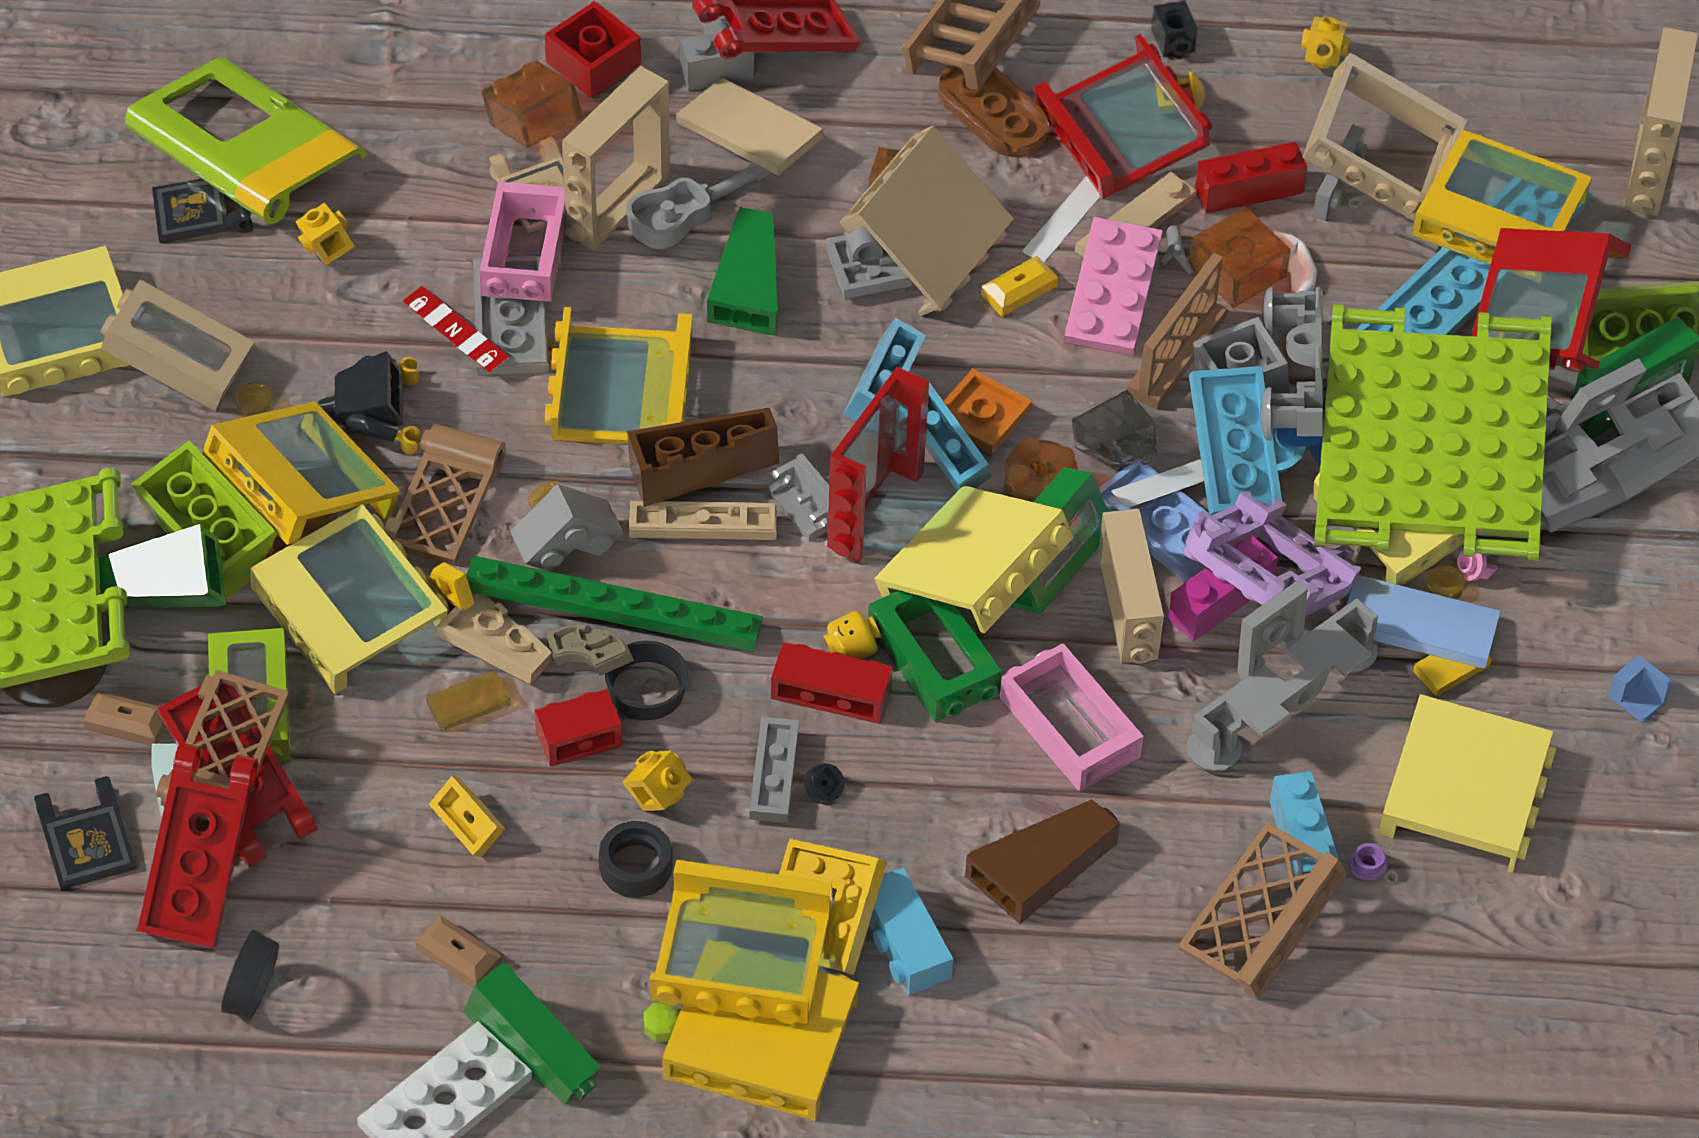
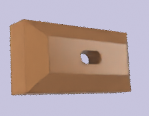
(139, 725)
(468, 964)

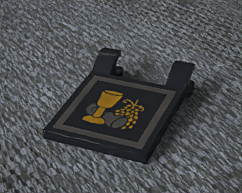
(195, 210)
(88, 841)

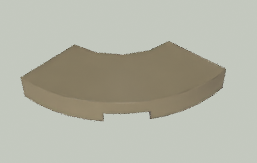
(588, 645)

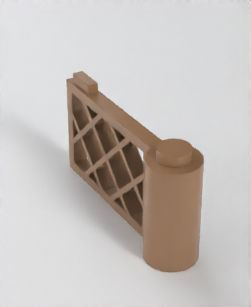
(453, 452)
(209, 693)

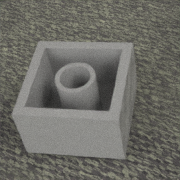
(1244, 346)

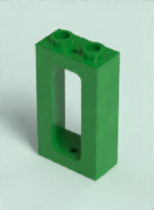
(939, 696)

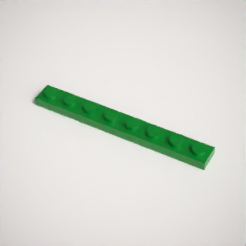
(614, 603)

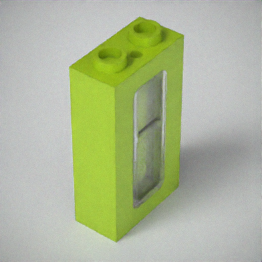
(260, 658)

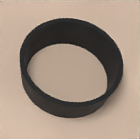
(650, 652)
(250, 975)

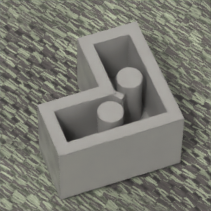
(702, 63)
(565, 522)

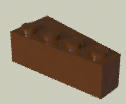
(700, 453)

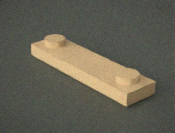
(1152, 206)
(703, 520)

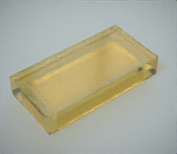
(468, 700)

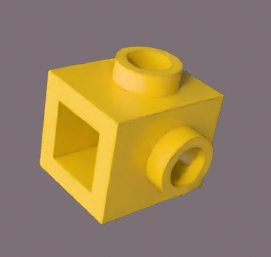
(1328, 32)
(324, 233)
(658, 780)

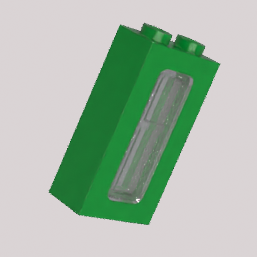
(1663, 353)
(1083, 508)

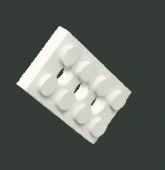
(446, 1074)

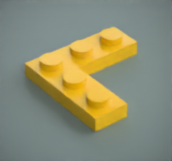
(856, 886)

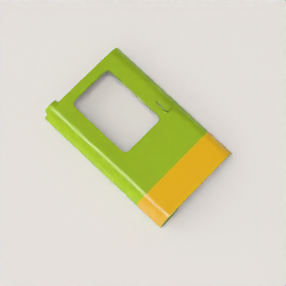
(256, 164)

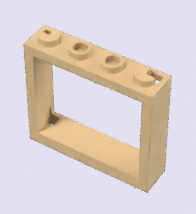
(1398, 101)
(646, 103)
(1661, 121)

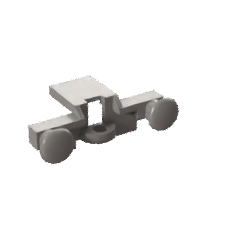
(1305, 347)
(1262, 696)

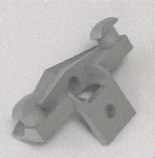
(1655, 441)

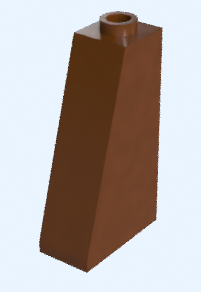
(1042, 859)

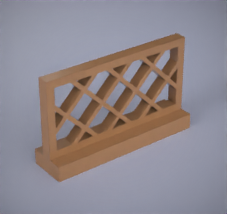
(1170, 347)
(1292, 919)

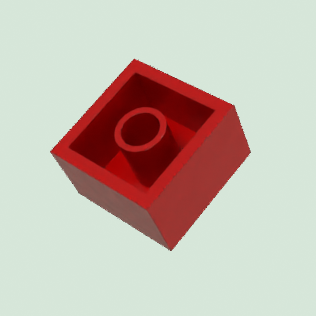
(593, 49)

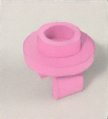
(1475, 567)

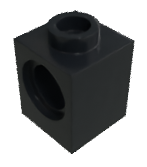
(1174, 28)

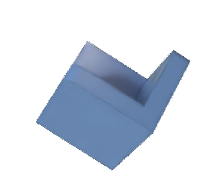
(1640, 688)

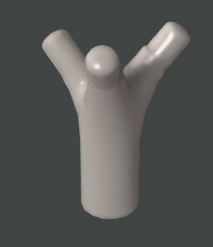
(1175, 249)

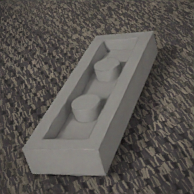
(1330, 192)
(774, 769)

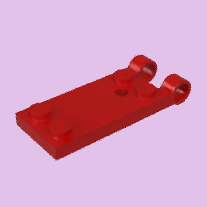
(778, 26)
(273, 788)
(194, 866)

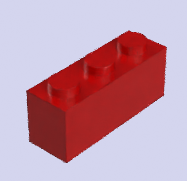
(1250, 177)
(831, 682)

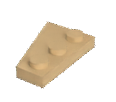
(495, 638)

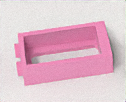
(526, 202)

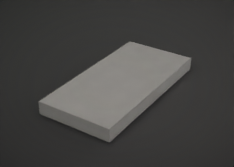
(513, 324)

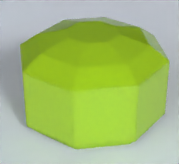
(660, 1021)

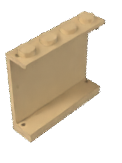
(931, 217)

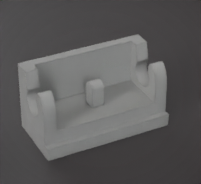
(802, 496)

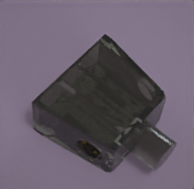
(1116, 432)

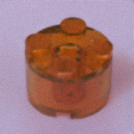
(1033, 467)

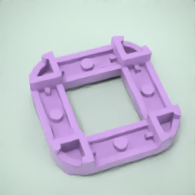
(1213, 538)

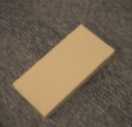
(750, 126)

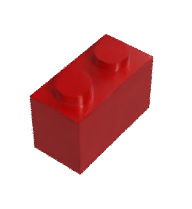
(578, 727)

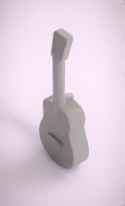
(667, 214)

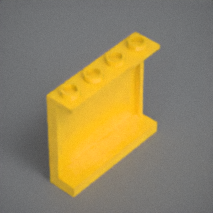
(760, 1056)

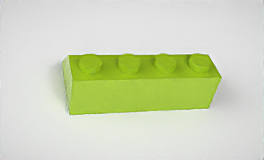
(1633, 311)
(191, 492)

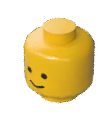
(852, 635)

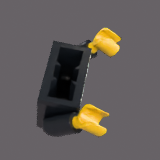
(371, 399)

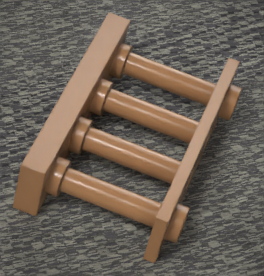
(987, 47)

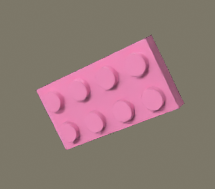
(1113, 286)

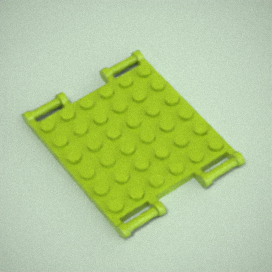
(1434, 433)
(53, 580)

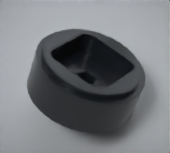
(824, 783)

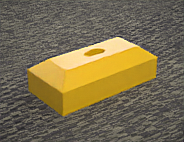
(1019, 286)
(454, 806)

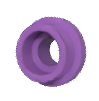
(1368, 853)

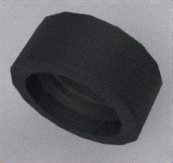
(630, 834)

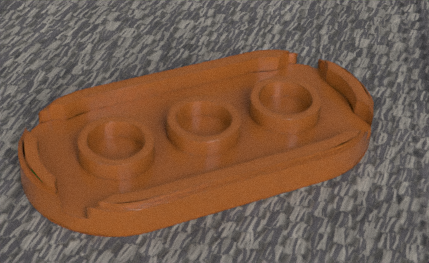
(996, 113)

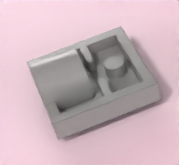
(863, 265)

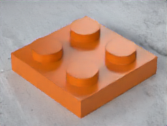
(987, 410)

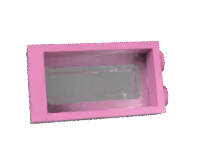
(1071, 716)

